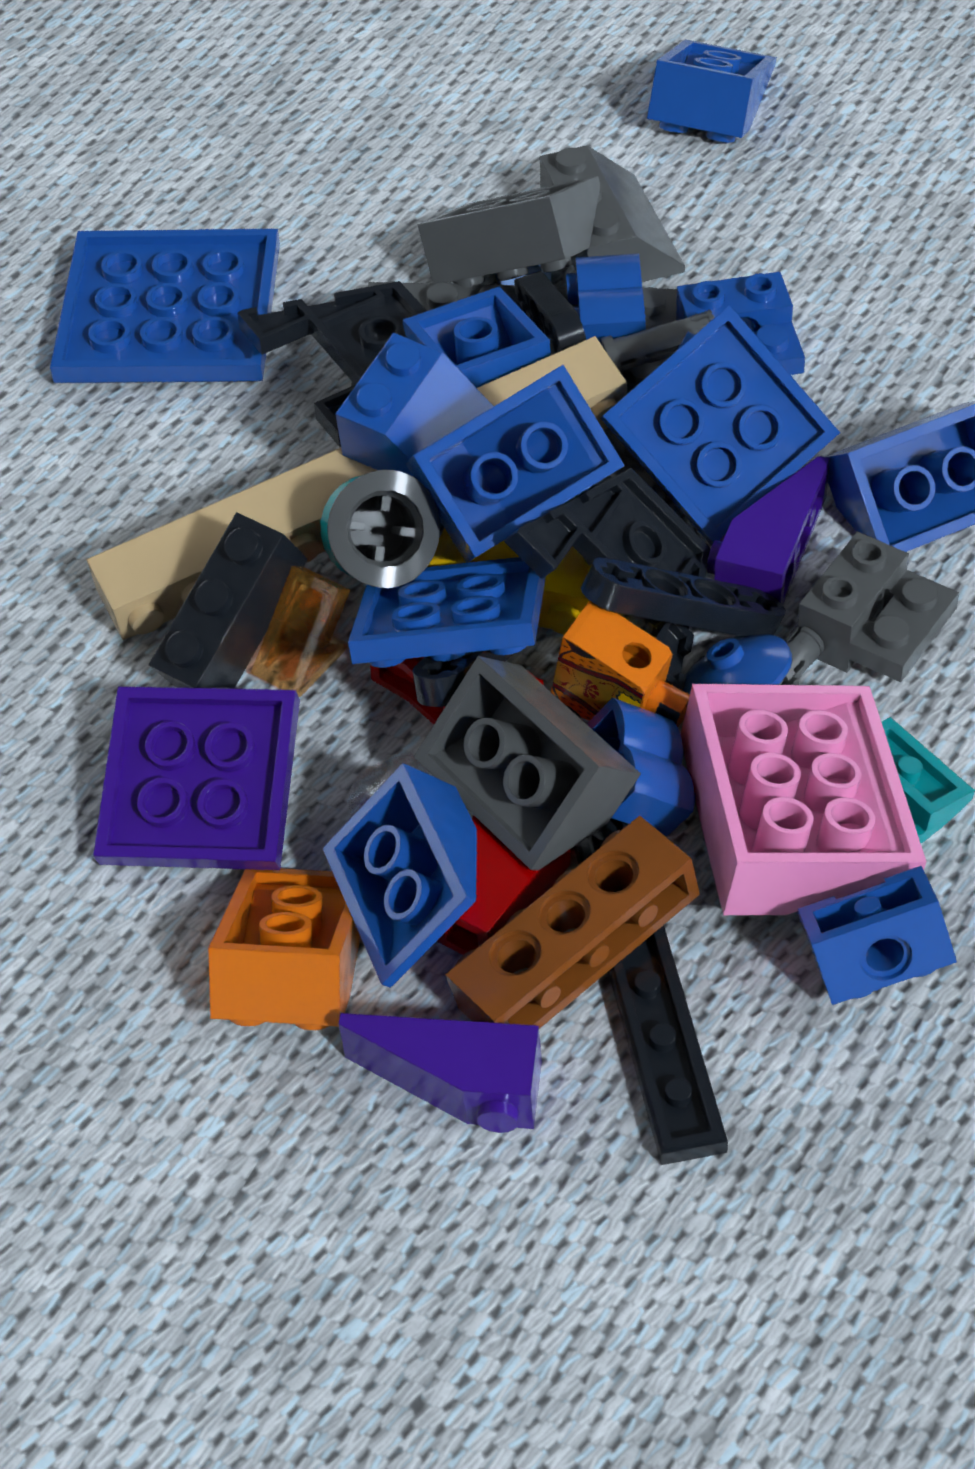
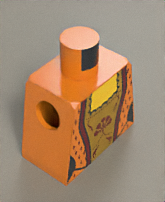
(614, 658)

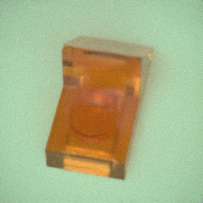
(301, 631)

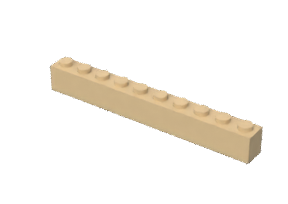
(154, 573)

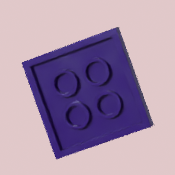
(197, 778)

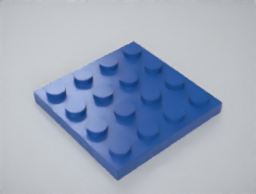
(164, 305)

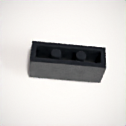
(227, 607)

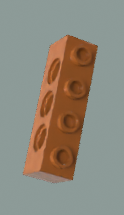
(608, 924)

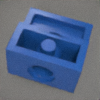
(761, 304)
(877, 936)

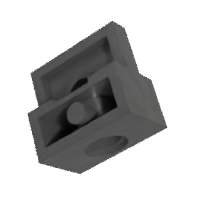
(875, 609)

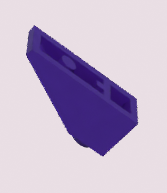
(772, 534)
(465, 1068)

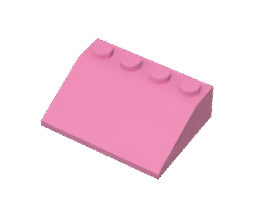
(795, 794)

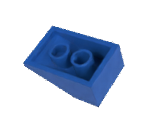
(709, 89)
(515, 463)
(406, 868)

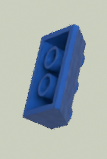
(910, 480)

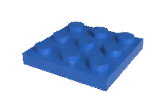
(720, 424)
(449, 613)

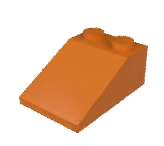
(283, 951)

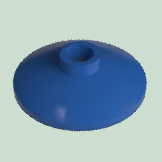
(745, 660)

